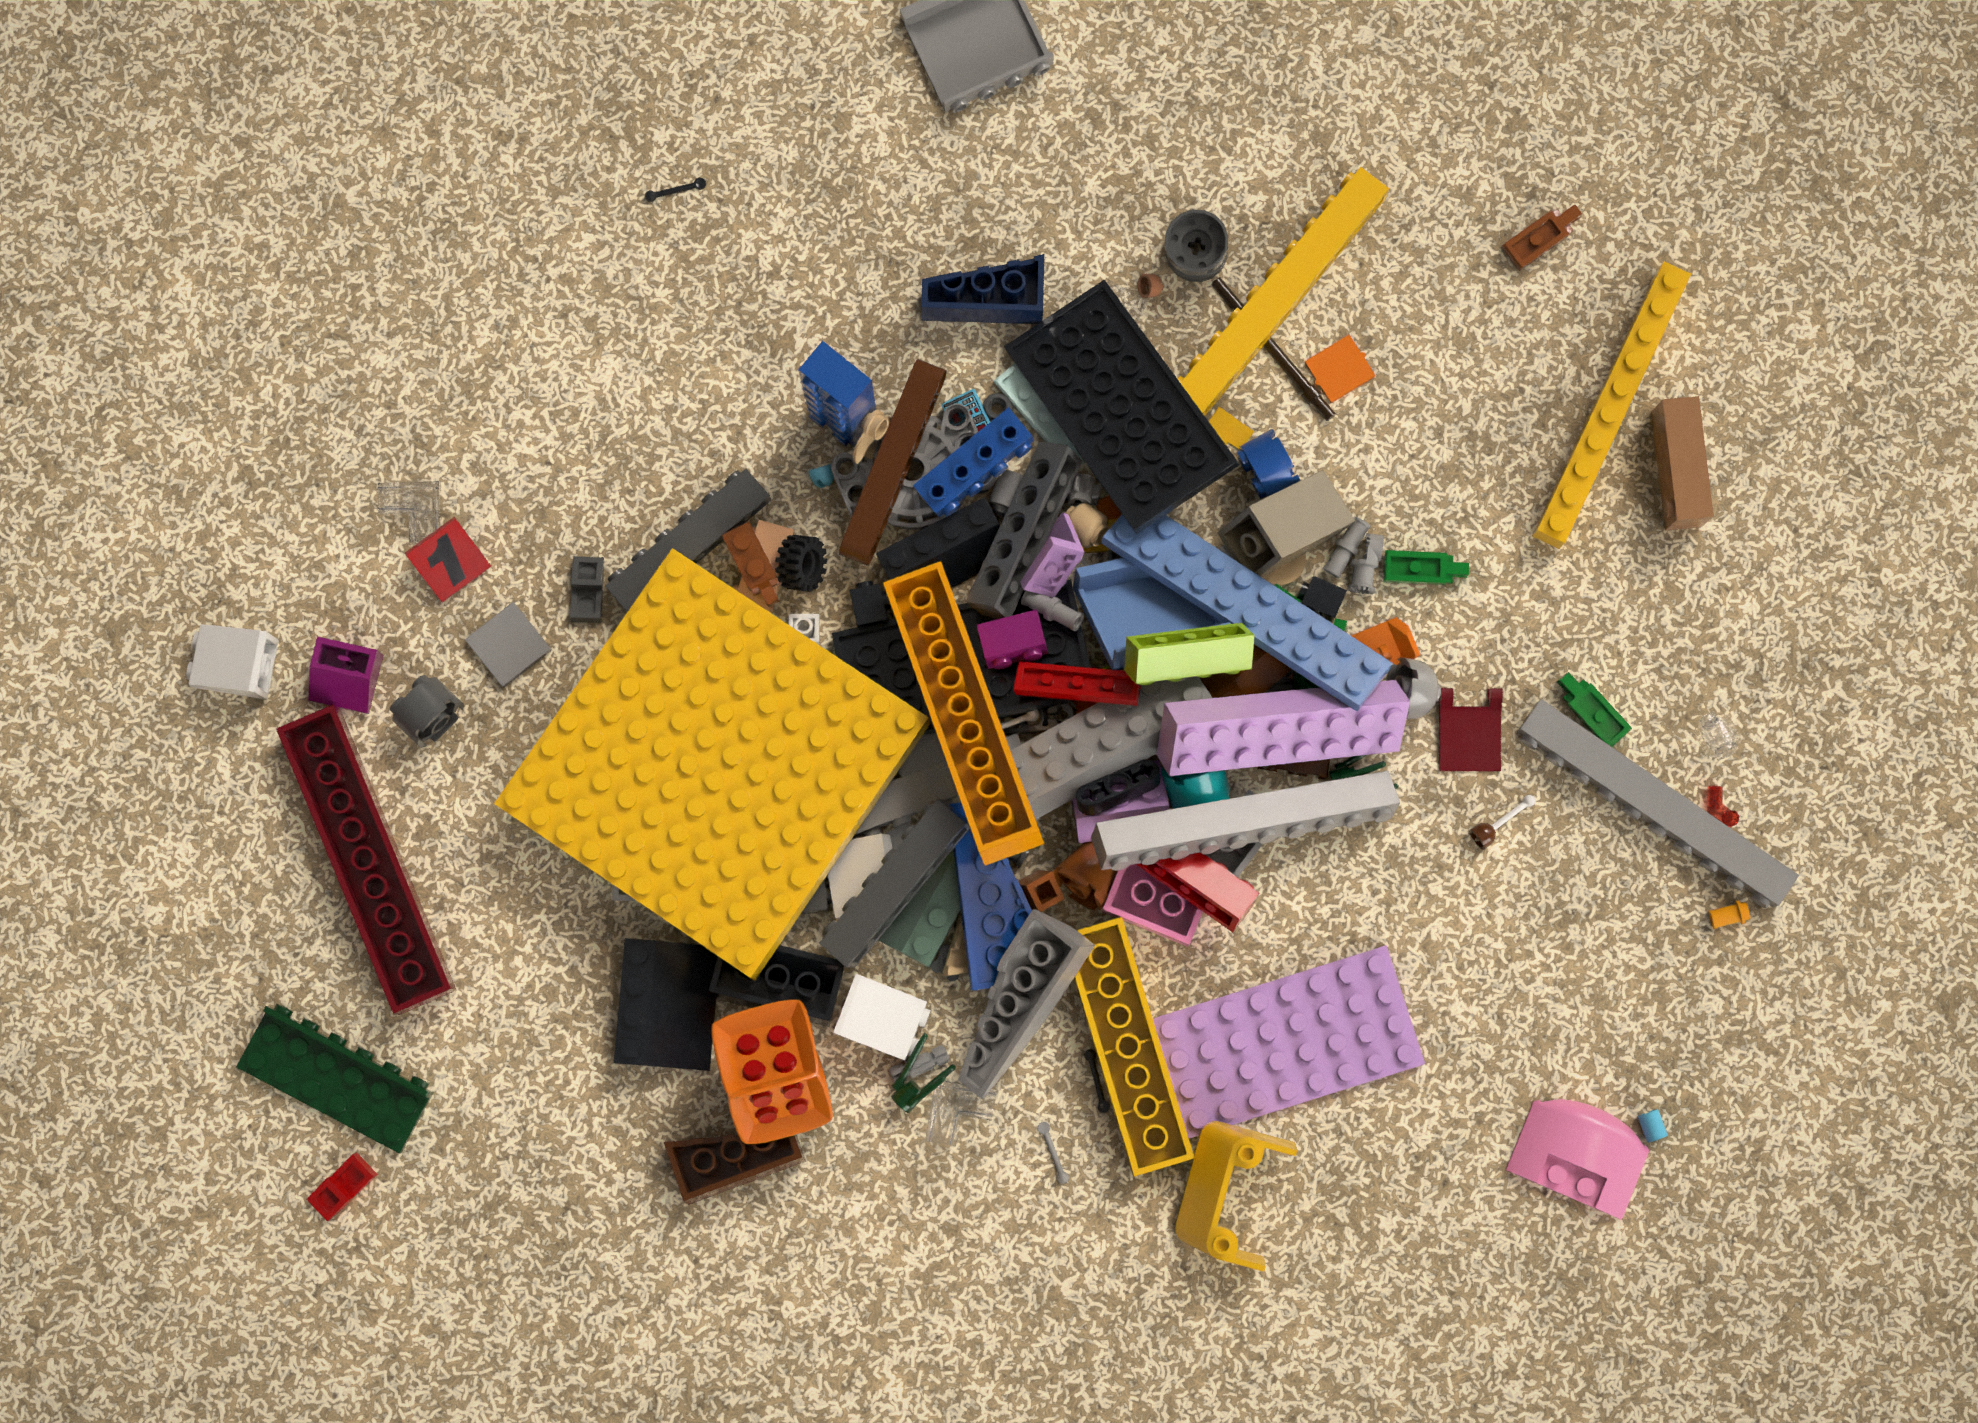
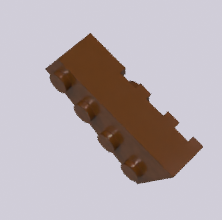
(724, 1162)

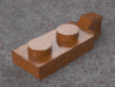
(1540, 236)
(752, 562)

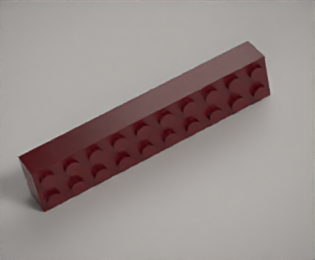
(366, 860)

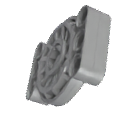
(932, 450)

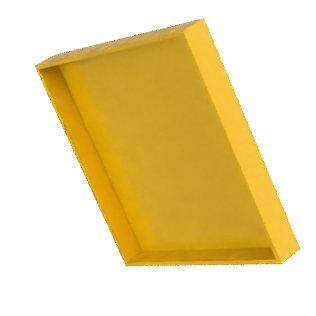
(713, 763)

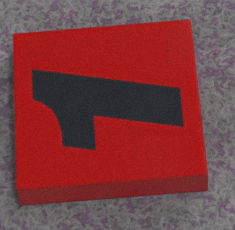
(448, 559)

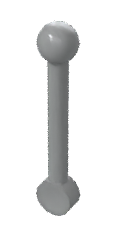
(1062, 1176)

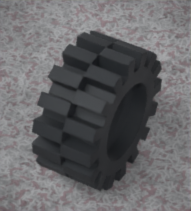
(801, 563)

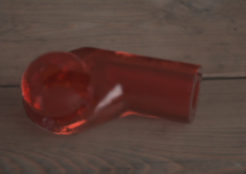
(1717, 809)

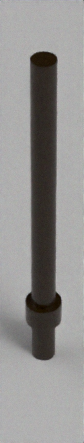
(1311, 393)

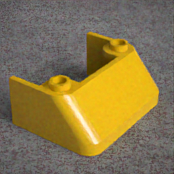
(1216, 1153)

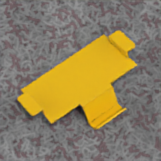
(1230, 428)

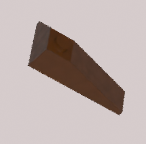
(1264, 674)

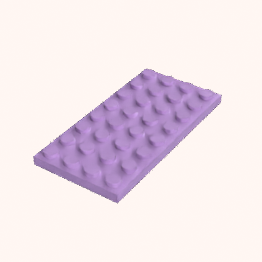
(1288, 1041)

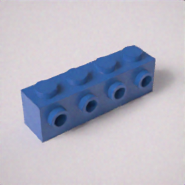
(974, 463)

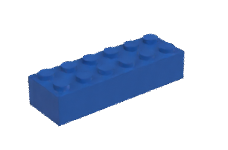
(836, 393)

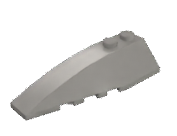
(1026, 990)

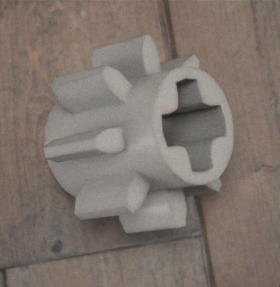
(1083, 491)

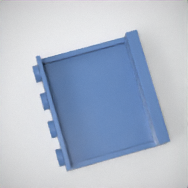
(1130, 602)

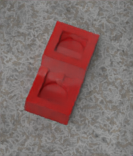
(342, 1186)

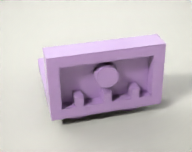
(1055, 559)

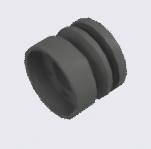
(1185, 232)

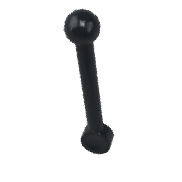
(699, 184)
(1103, 1106)

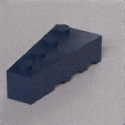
(987, 294)

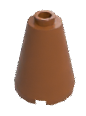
(1084, 877)

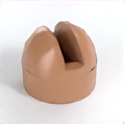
(1151, 280)

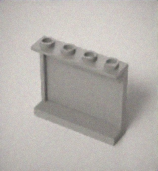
(975, 46)

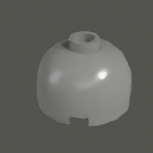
(1418, 684)

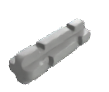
(923, 1063)

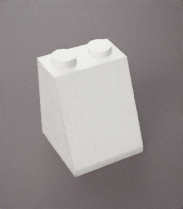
(232, 660)
(881, 1017)

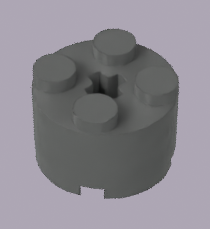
(426, 710)

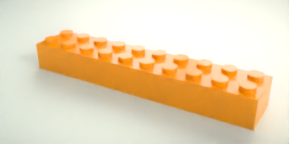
(963, 714)

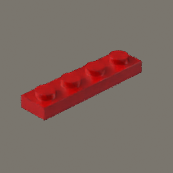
(1076, 683)

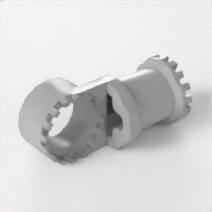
(1364, 568)

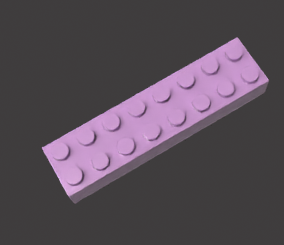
(1278, 729)

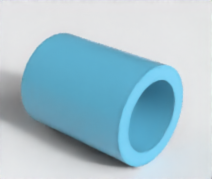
(1652, 1125)

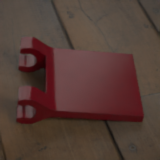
(1470, 733)

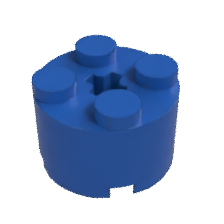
(1268, 464)

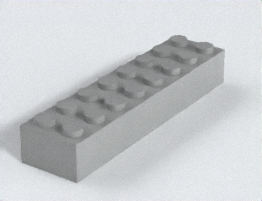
(1096, 743)

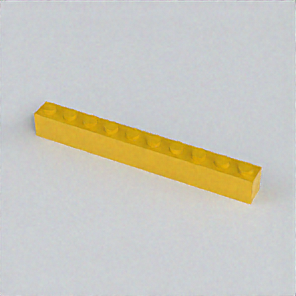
(1283, 288)
(1611, 405)

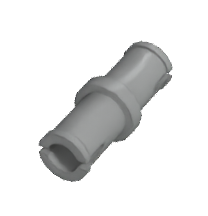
(1346, 547)
(1053, 609)

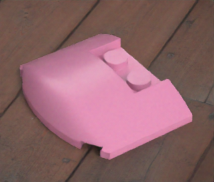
(1580, 1154)

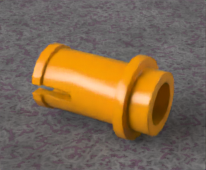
(1730, 914)

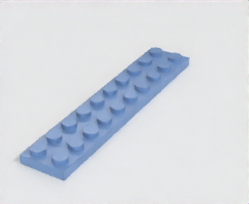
(1241, 596)

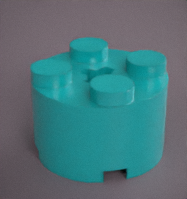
(1196, 788)

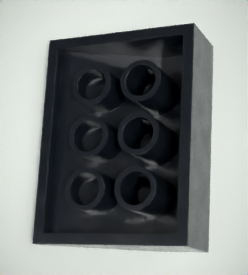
(665, 1005)

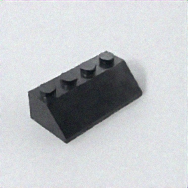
(956, 541)
(786, 976)

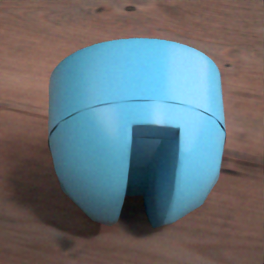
(821, 476)

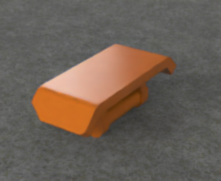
(1390, 640)

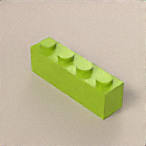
(1189, 653)

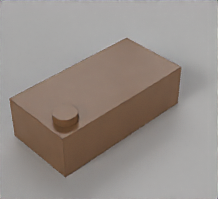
(1682, 463)

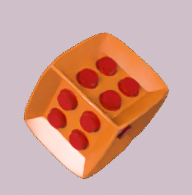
(771, 1071)

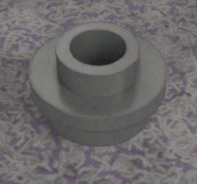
(996, 398)

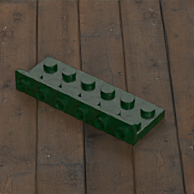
(335, 1078)

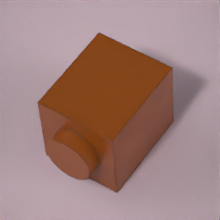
(1041, 890)

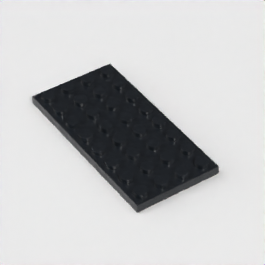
(1121, 406)
(882, 656)

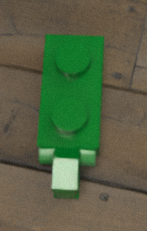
(1422, 567)
(1594, 710)

